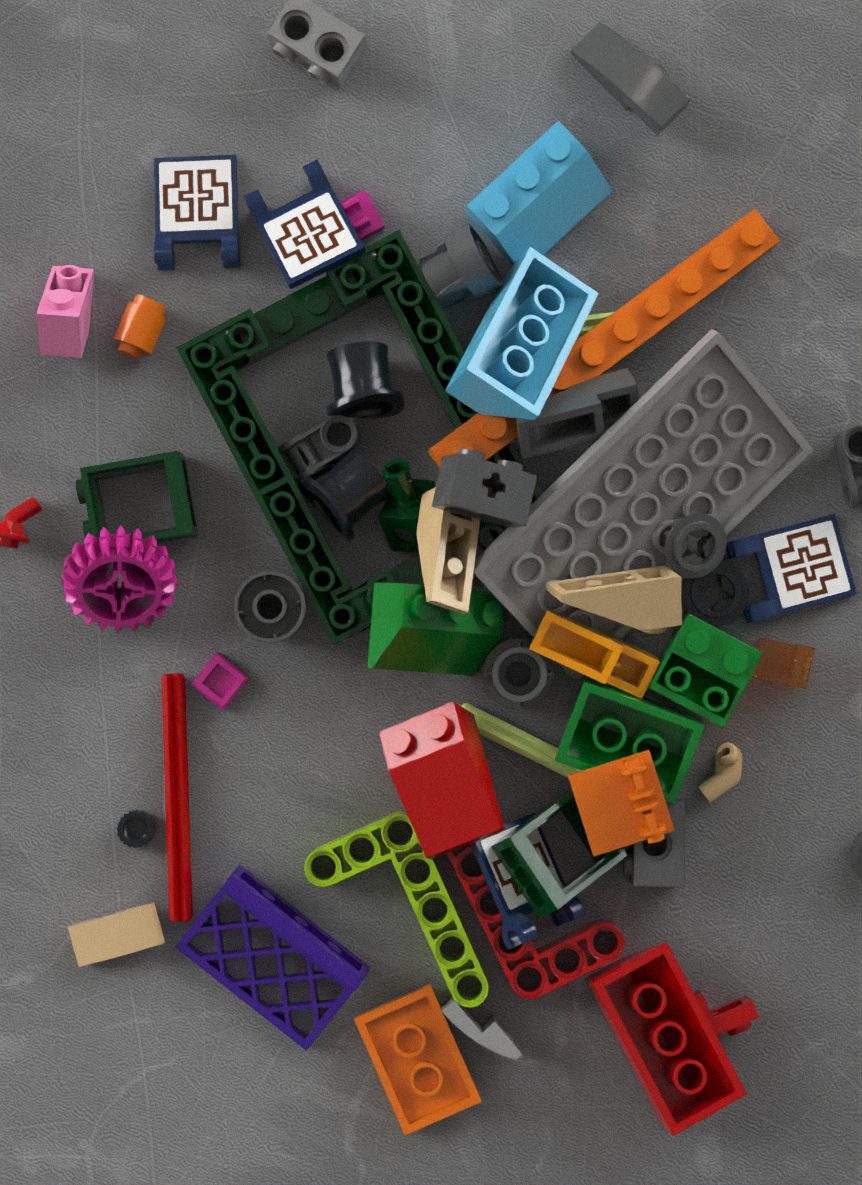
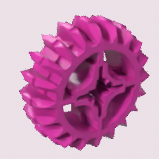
(92, 579)

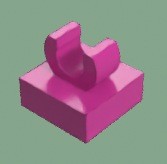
(362, 215)

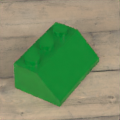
(429, 638)
(616, 724)

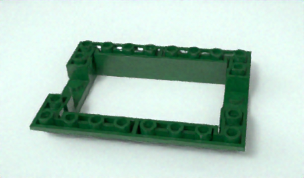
(245, 339)

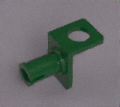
(403, 506)

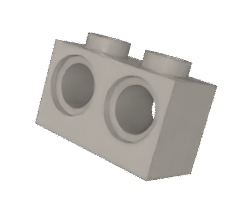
(323, 33)

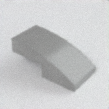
(489, 1035)

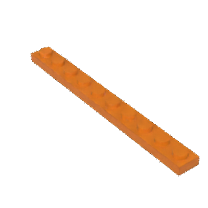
(630, 326)

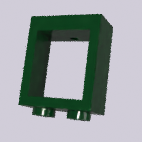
(173, 462)
(531, 872)

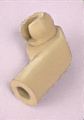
(727, 772)

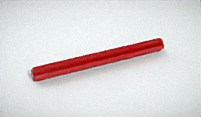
(177, 797)

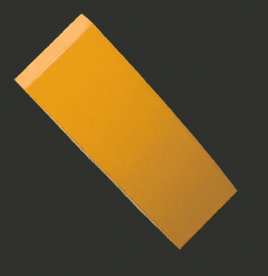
(595, 653)

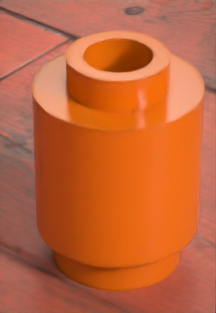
(140, 327)

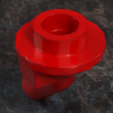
(11, 529)

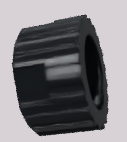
(126, 838)

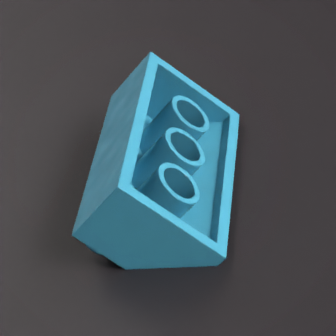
(522, 340)

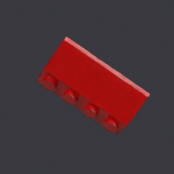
(665, 1037)

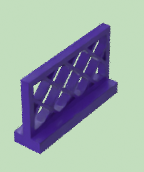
(294, 929)

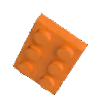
(417, 1059)

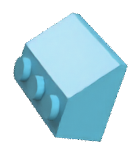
(539, 196)

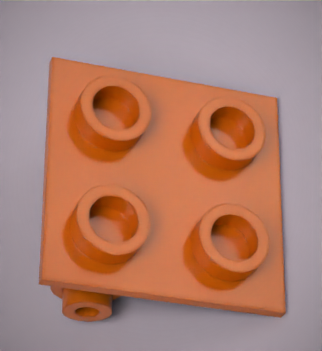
(621, 803)

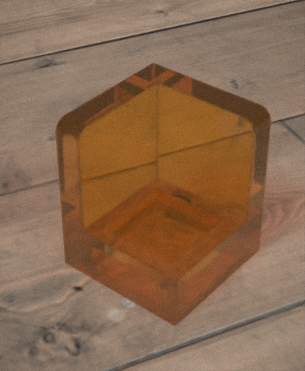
(784, 663)

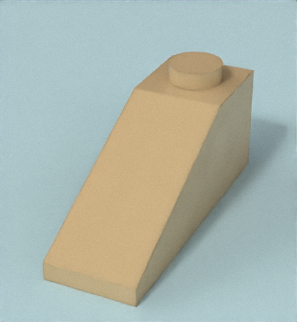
(446, 554)
(637, 598)

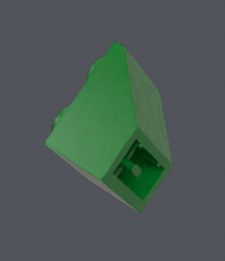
(704, 669)

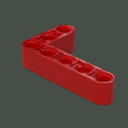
(526, 954)

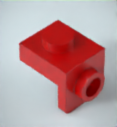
(731, 1017)

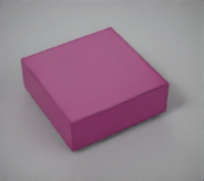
(220, 681)

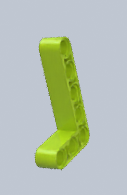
(417, 891)

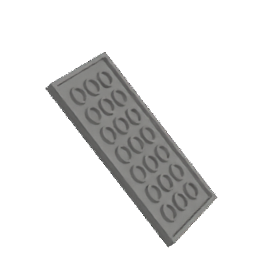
(691, 443)

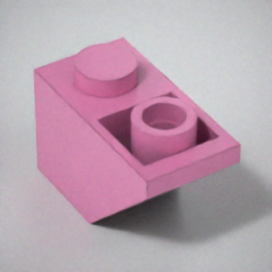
(65, 311)

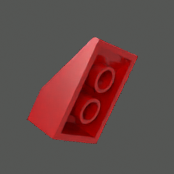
(443, 778)

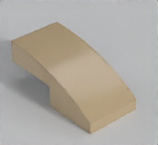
(116, 934)

